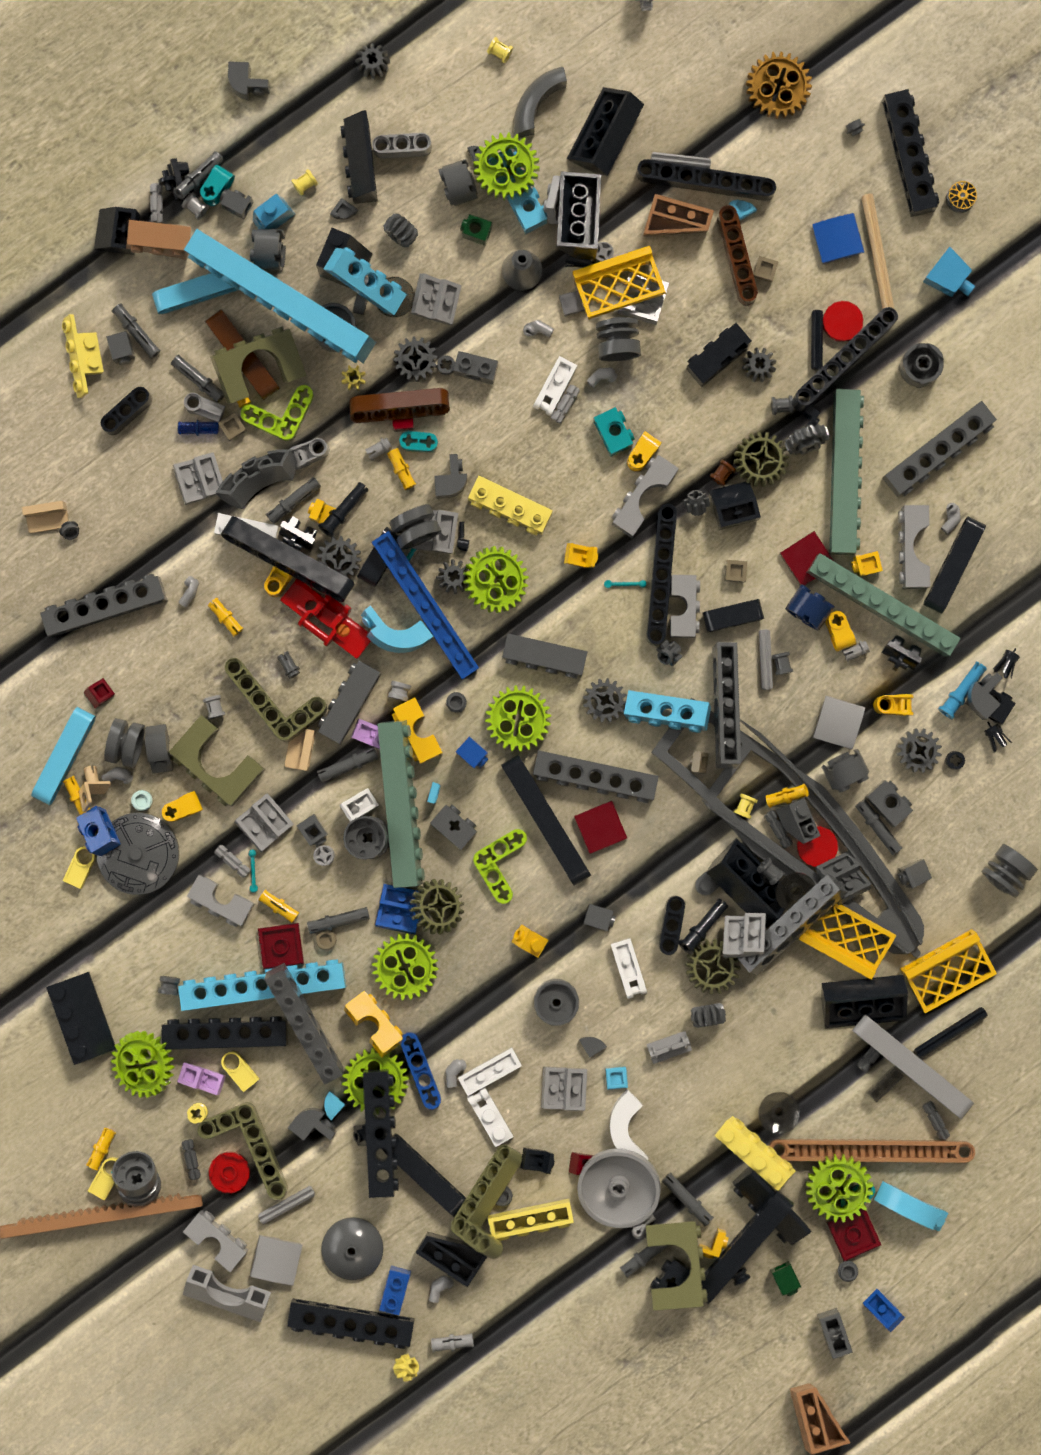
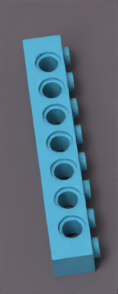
(190, 1000)

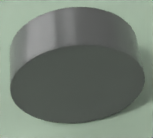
(505, 1198)

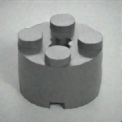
(459, 183)
(268, 249)
(913, 357)
(846, 770)

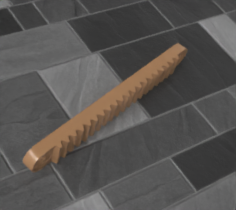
(874, 1150)
(97, 1215)

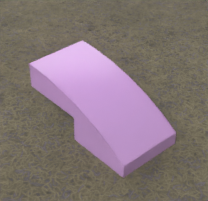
(366, 733)
(201, 1078)

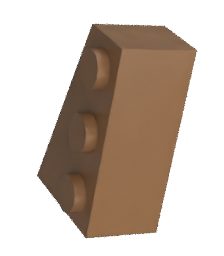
(676, 217)
(158, 238)
(815, 1420)

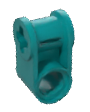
(217, 182)

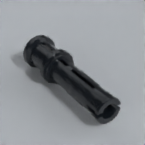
(338, 516)
(698, 932)

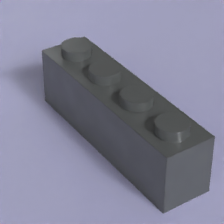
(544, 655)
(349, 702)

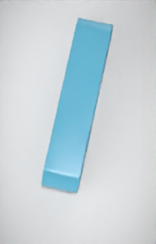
(190, 293)
(63, 755)

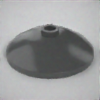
(355, 1234)

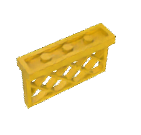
(616, 266)
(841, 953)
(940, 955)

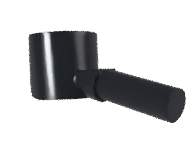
(462, 543)

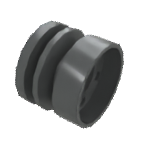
(617, 339)
(356, 837)
(1009, 870)
(136, 1178)

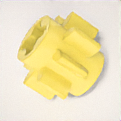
(351, 372)
(406, 1367)

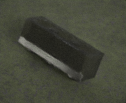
(885, 1083)

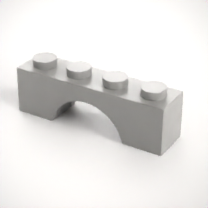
(659, 474)
(914, 572)
(206, 1288)

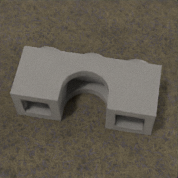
(685, 588)
(204, 894)
(231, 1249)

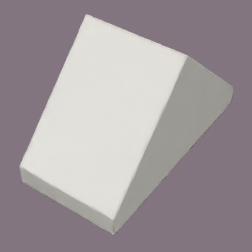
(359, 805)

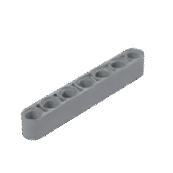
(913, 1066)

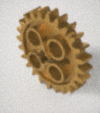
(796, 91)

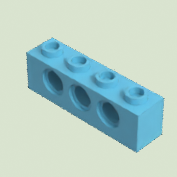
(528, 220)
(338, 267)
(638, 700)

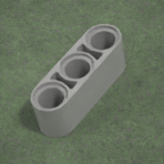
(393, 140)

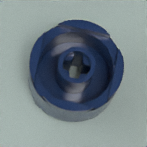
(809, 607)

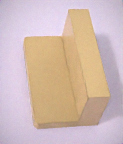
(45, 516)
(300, 750)

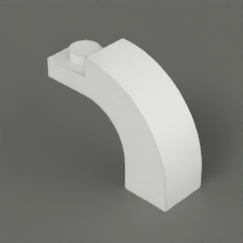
(620, 1116)

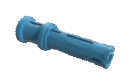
(957, 697)

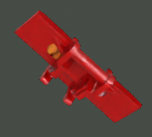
(331, 613)

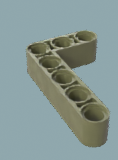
(268, 706)
(252, 1142)
(483, 1198)

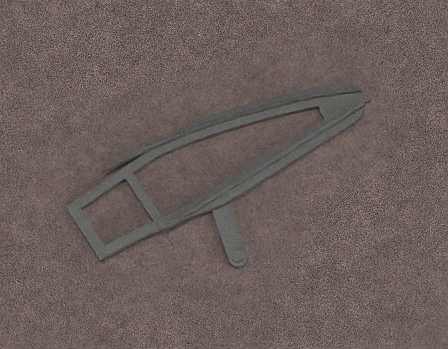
(900, 914)

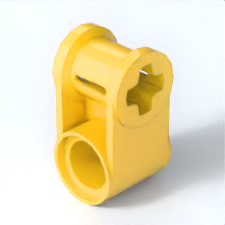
(644, 449)
(279, 577)
(841, 634)
(898, 705)
(185, 806)

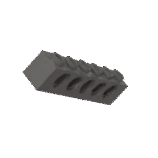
(979, 414)
(52, 613)
(726, 705)
(647, 781)
(796, 922)
(304, 1023)

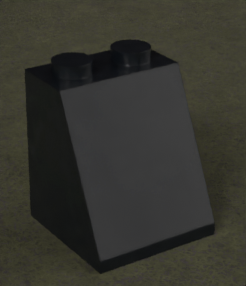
(340, 240)

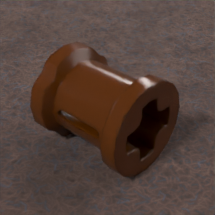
(722, 473)

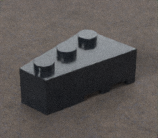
(718, 354)
(451, 1256)

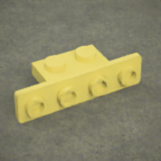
(83, 353)

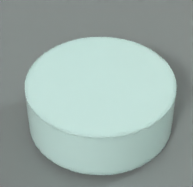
(142, 800)

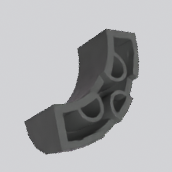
(533, 97)
(255, 475)

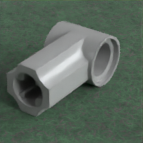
(206, 408)

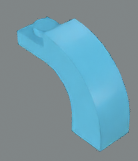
(395, 640)
(911, 1207)

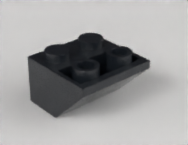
(113, 229)
(734, 505)

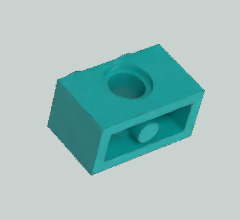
(617, 443)

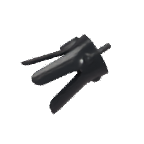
(578, 262)
(1009, 659)
(997, 732)

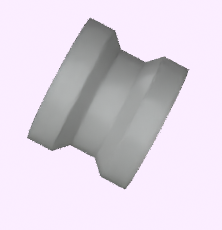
(604, 249)
(399, 691)
(321, 857)

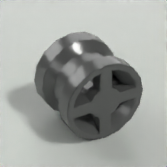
(169, 985)

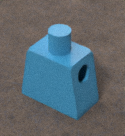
(272, 213)
(950, 274)

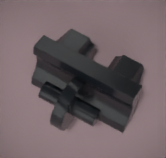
(175, 171)
(295, 537)
(900, 656)

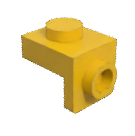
(319, 511)
(581, 555)
(866, 564)
(529, 940)
(719, 1243)

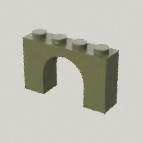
(229, 362)
(188, 752)
(690, 1292)

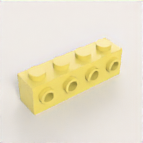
(509, 505)
(755, 1153)
(532, 1218)

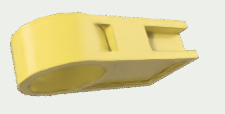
(78, 872)
(243, 1074)
(102, 1182)

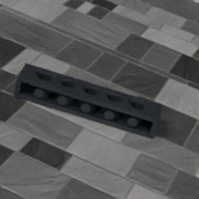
(916, 203)
(278, 1037)
(377, 1187)
(361, 1317)

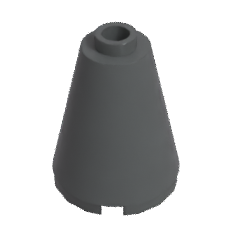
(522, 270)

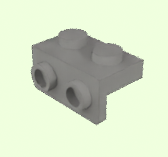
(552, 204)

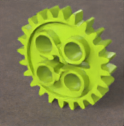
(489, 173)
(509, 569)
(536, 721)
(388, 974)
(138, 1046)
(386, 1062)
(854, 1198)

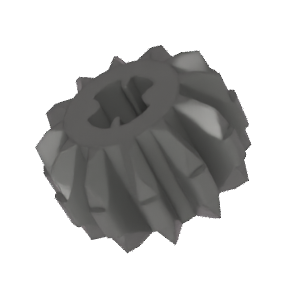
(375, 68)
(400, 230)
(751, 362)
(451, 570)
(708, 1015)

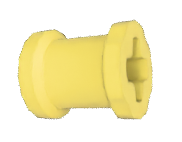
(500, 50)
(304, 182)
(745, 806)
(204, 1112)

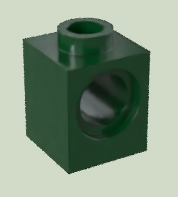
(482, 236)
(786, 1279)

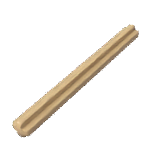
(877, 251)

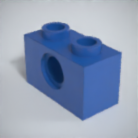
(472, 753)
(106, 838)
(395, 1290)

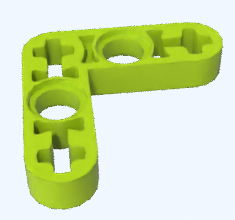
(280, 423)
(492, 866)

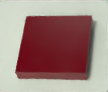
(802, 554)
(600, 827)
(281, 945)
(854, 1235)

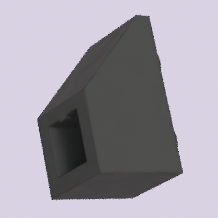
(798, 821)
(914, 874)

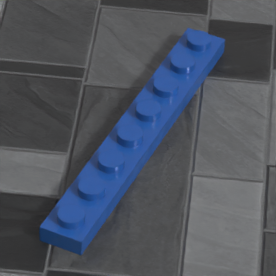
(425, 605)

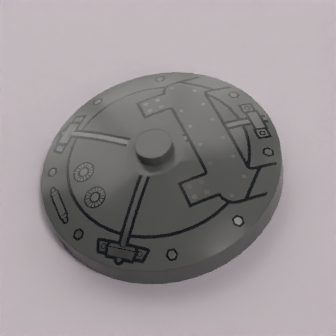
(144, 858)

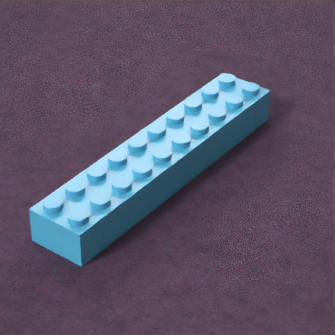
(278, 295)

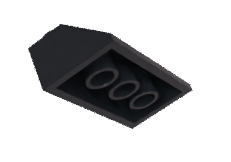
(605, 130)
(360, 158)
(579, 214)
(738, 876)
(849, 1000)
(81, 1018)
(757, 1192)

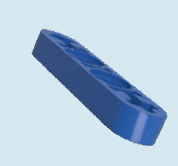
(418, 1071)

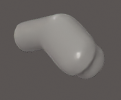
(537, 327)
(601, 374)
(953, 517)
(190, 592)
(118, 773)
(452, 1070)
(640, 1230)
(439, 1285)

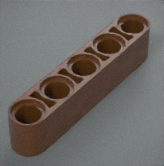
(737, 246)
(251, 366)
(399, 405)

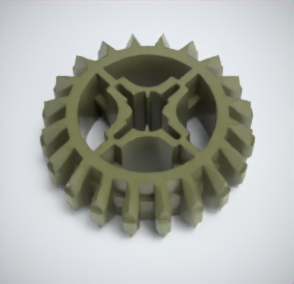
(752, 458)
(436, 898)
(708, 976)

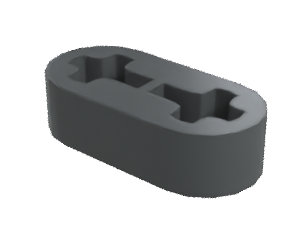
(360, 302)

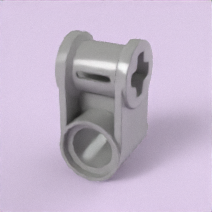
(308, 454)

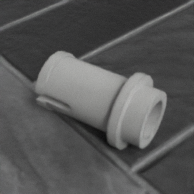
(380, 448)
(856, 651)

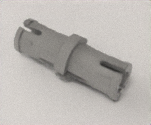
(452, 1342)

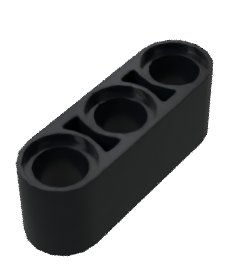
(128, 401)
(374, 565)
(733, 615)
(671, 935)

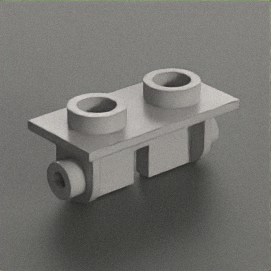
(669, 1047)

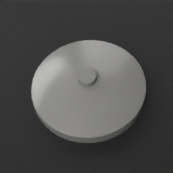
(619, 1188)

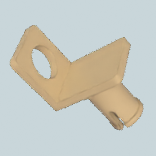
(92, 786)

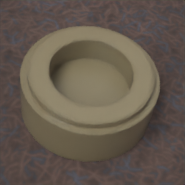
(326, 940)

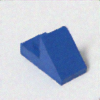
(884, 1310)

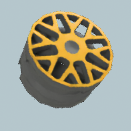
(961, 197)

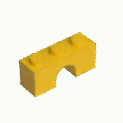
(423, 748)
(364, 1009)

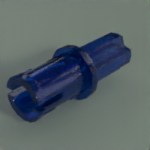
(198, 428)

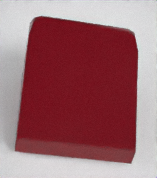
(403, 425)
(99, 693)
(577, 1162)

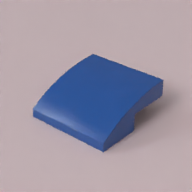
(838, 238)
(395, 908)

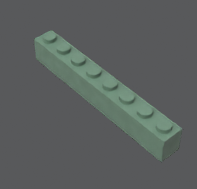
(845, 471)
(883, 605)
(400, 803)

